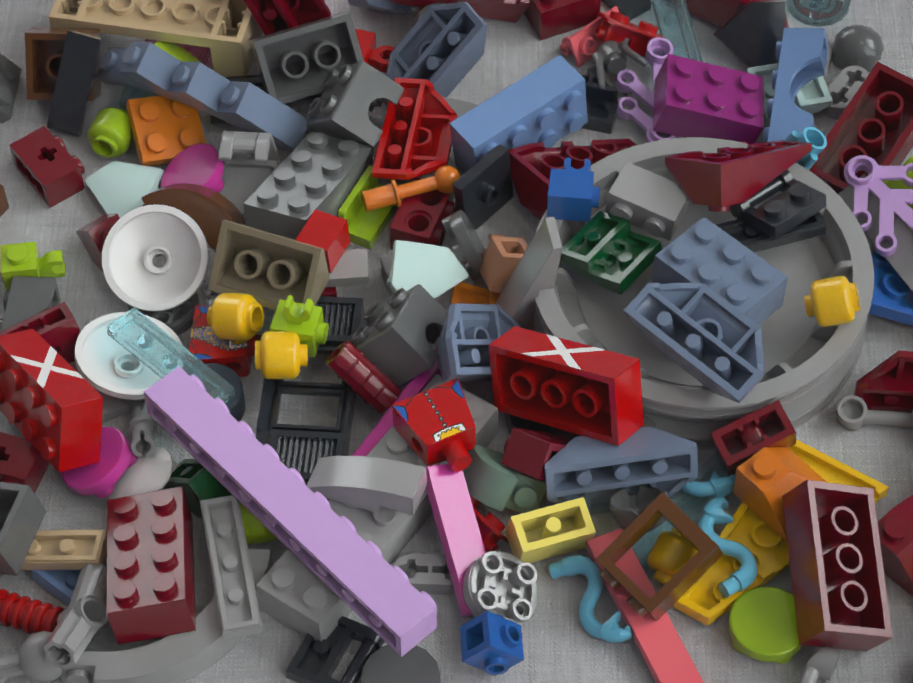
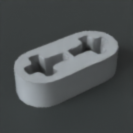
(840, 89)
(429, 572)

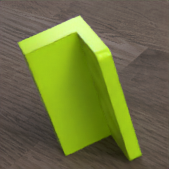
(362, 225)

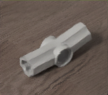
(81, 618)

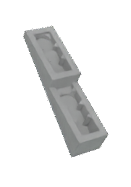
(533, 273)

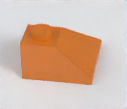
(766, 478)

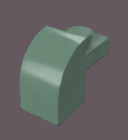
(499, 484)

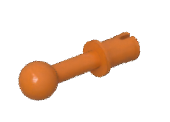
(392, 194)

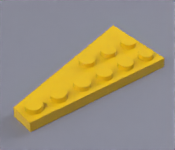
(704, 599)

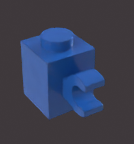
(572, 193)

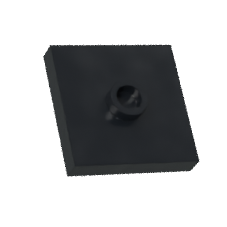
(485, 187)

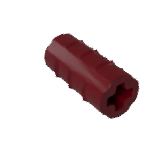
(363, 376)

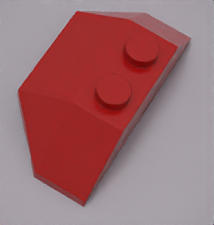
(414, 133)

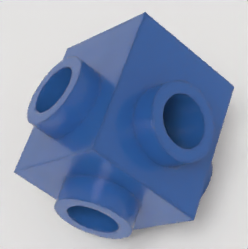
(491, 643)

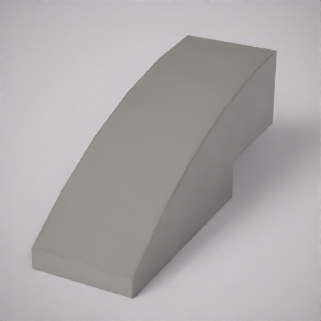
(370, 482)

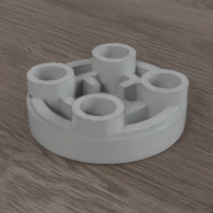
(501, 586)

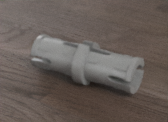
(142, 431)

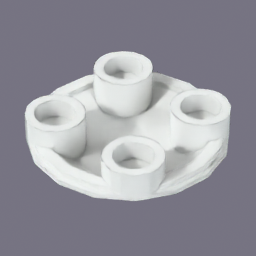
(145, 474)

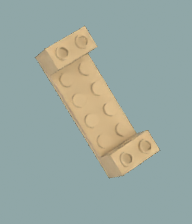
(214, 24)

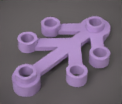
(655, 47)
(891, 200)

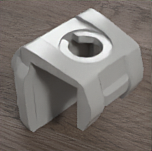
(248, 162)

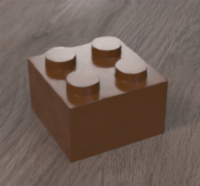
(43, 59)

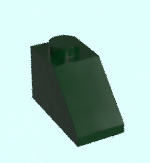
(196, 483)

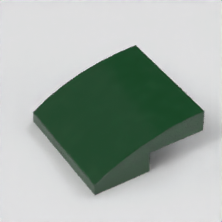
(610, 252)

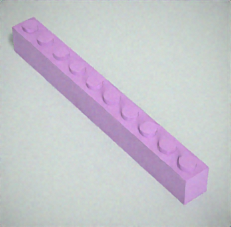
(292, 511)

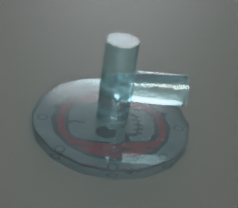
(818, 12)

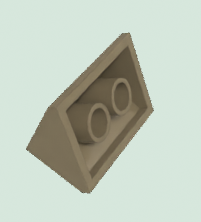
(267, 266)

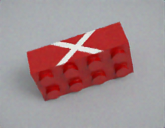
(567, 385)
(49, 401)

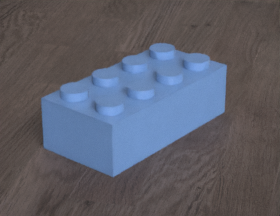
(532, 110)

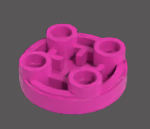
(196, 165)
(101, 477)

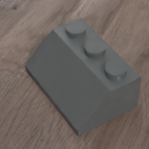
(300, 57)

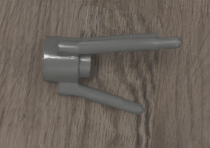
(613, 59)

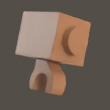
(501, 260)

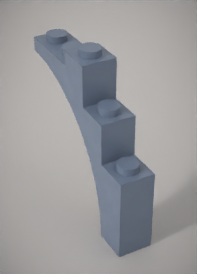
(196, 85)

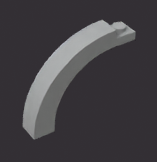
(171, 658)

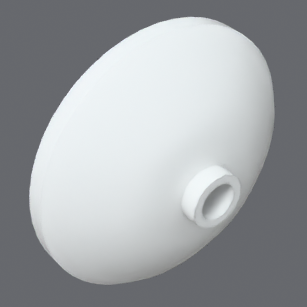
(136, 244)
(109, 365)

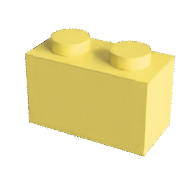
(550, 531)

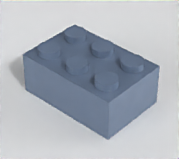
(725, 266)

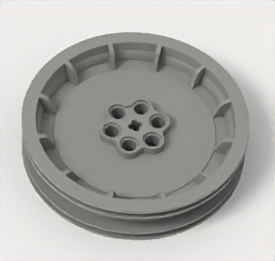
(801, 359)

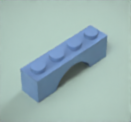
(801, 59)

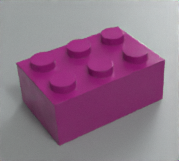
(707, 101)

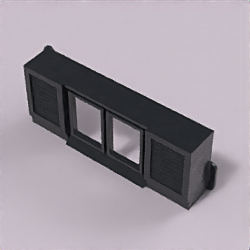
(304, 444)

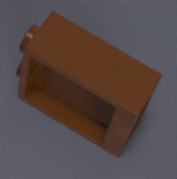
(682, 581)

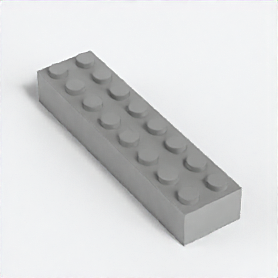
(299, 596)

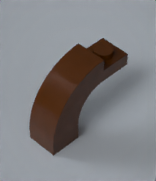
(199, 203)

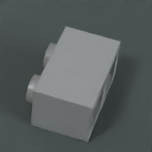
(647, 201)

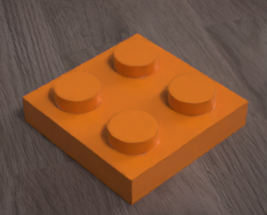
(163, 128)

